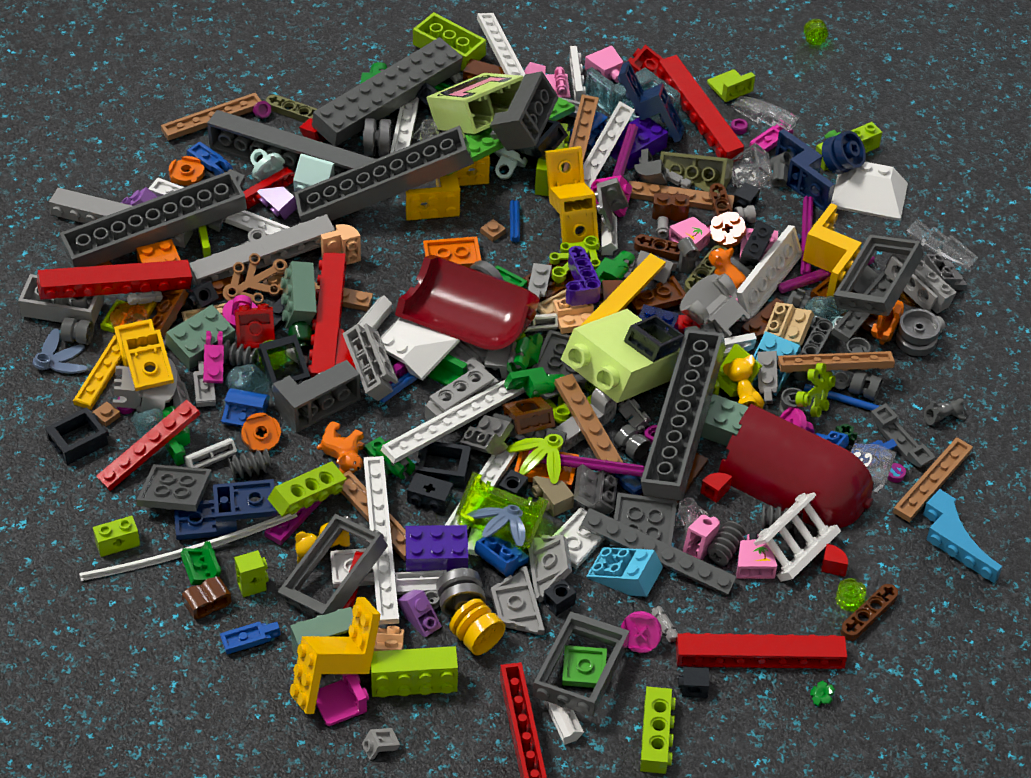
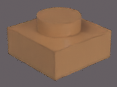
(493, 230)
(107, 414)

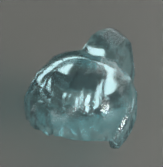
(824, 307)
(246, 378)
(146, 420)

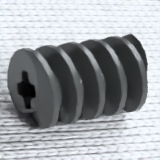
(238, 356)
(249, 464)
(769, 517)
(726, 542)

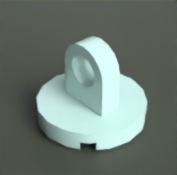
(511, 160)
(267, 165)

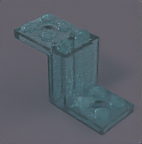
(611, 93)

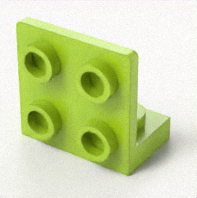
(732, 84)
(725, 383)

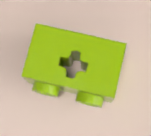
(116, 536)
(251, 573)

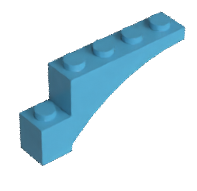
(952, 537)

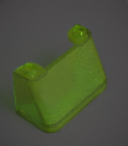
(482, 495)

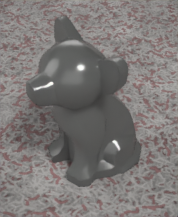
(936, 412)

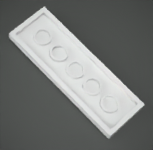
(770, 272)

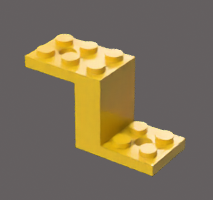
(571, 194)
(445, 197)
(830, 249)
(142, 347)
(335, 655)

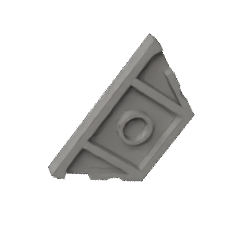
(548, 562)
(517, 604)

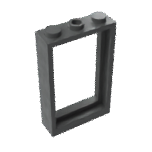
(874, 304)
(290, 589)
(593, 630)

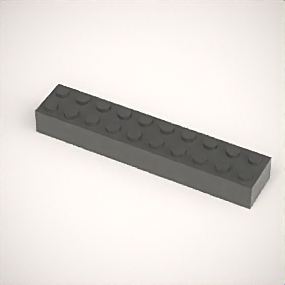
(386, 91)
(243, 136)
(385, 176)
(153, 220)
(683, 415)

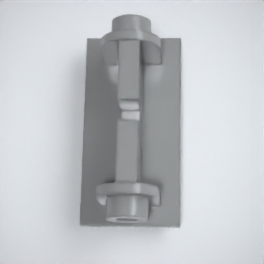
(639, 419)

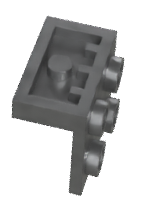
(610, 198)

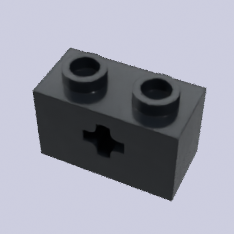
(429, 492)

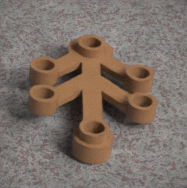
(253, 281)

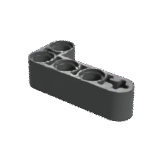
(817, 341)

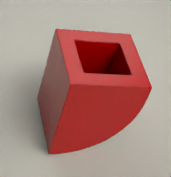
(309, 132)
(716, 486)
(834, 561)

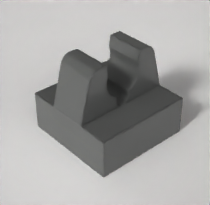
(798, 299)

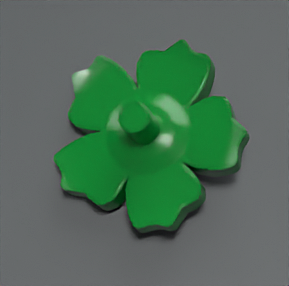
(822, 693)

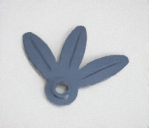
(48, 359)
(508, 514)

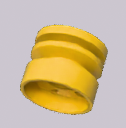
(477, 626)

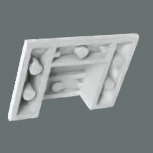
(871, 191)
(417, 346)

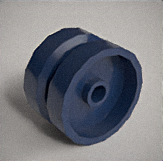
(843, 152)

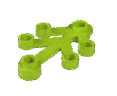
(590, 245)
(825, 383)

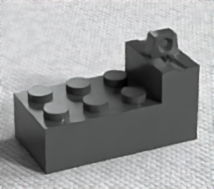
(527, 113)
(316, 397)

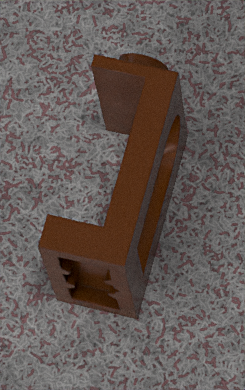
(531, 416)

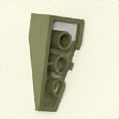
(699, 169)

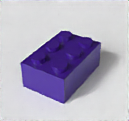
(649, 136)
(436, 547)

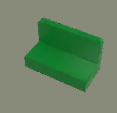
(448, 370)

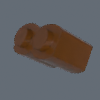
(671, 206)
(207, 597)

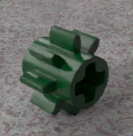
(847, 429)

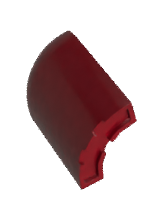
(468, 304)
(781, 461)

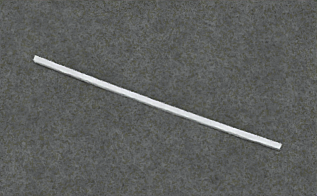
(176, 554)

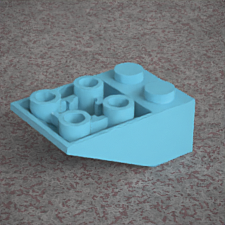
(783, 347)
(626, 570)

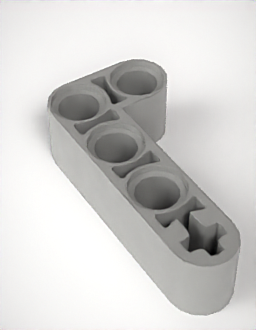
(604, 409)

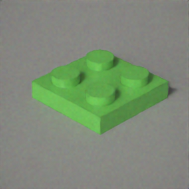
(583, 665)

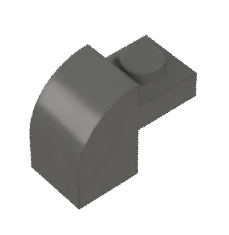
(649, 170)

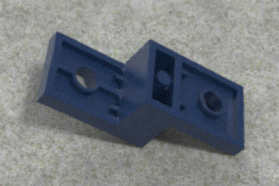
(651, 101)
(804, 170)
(220, 515)

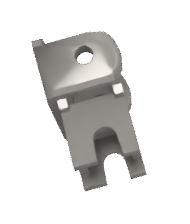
(711, 303)
(151, 398)

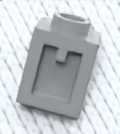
(379, 741)

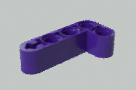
(587, 284)

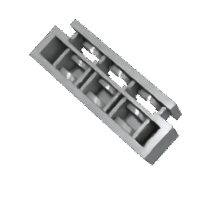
(924, 285)
(370, 360)
(459, 390)

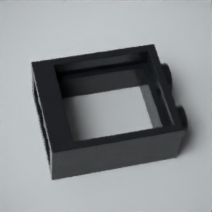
(552, 138)
(756, 244)
(641, 340)
(281, 345)
(82, 448)
(449, 451)

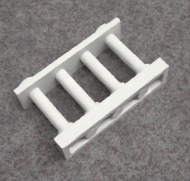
(814, 545)

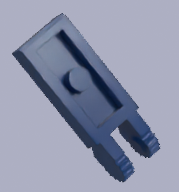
(209, 158)

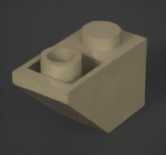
(558, 495)

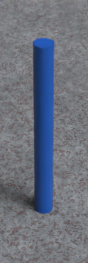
(846, 399)

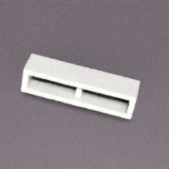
(608, 238)
(377, 313)
(543, 319)
(210, 452)
(417, 581)
(565, 722)

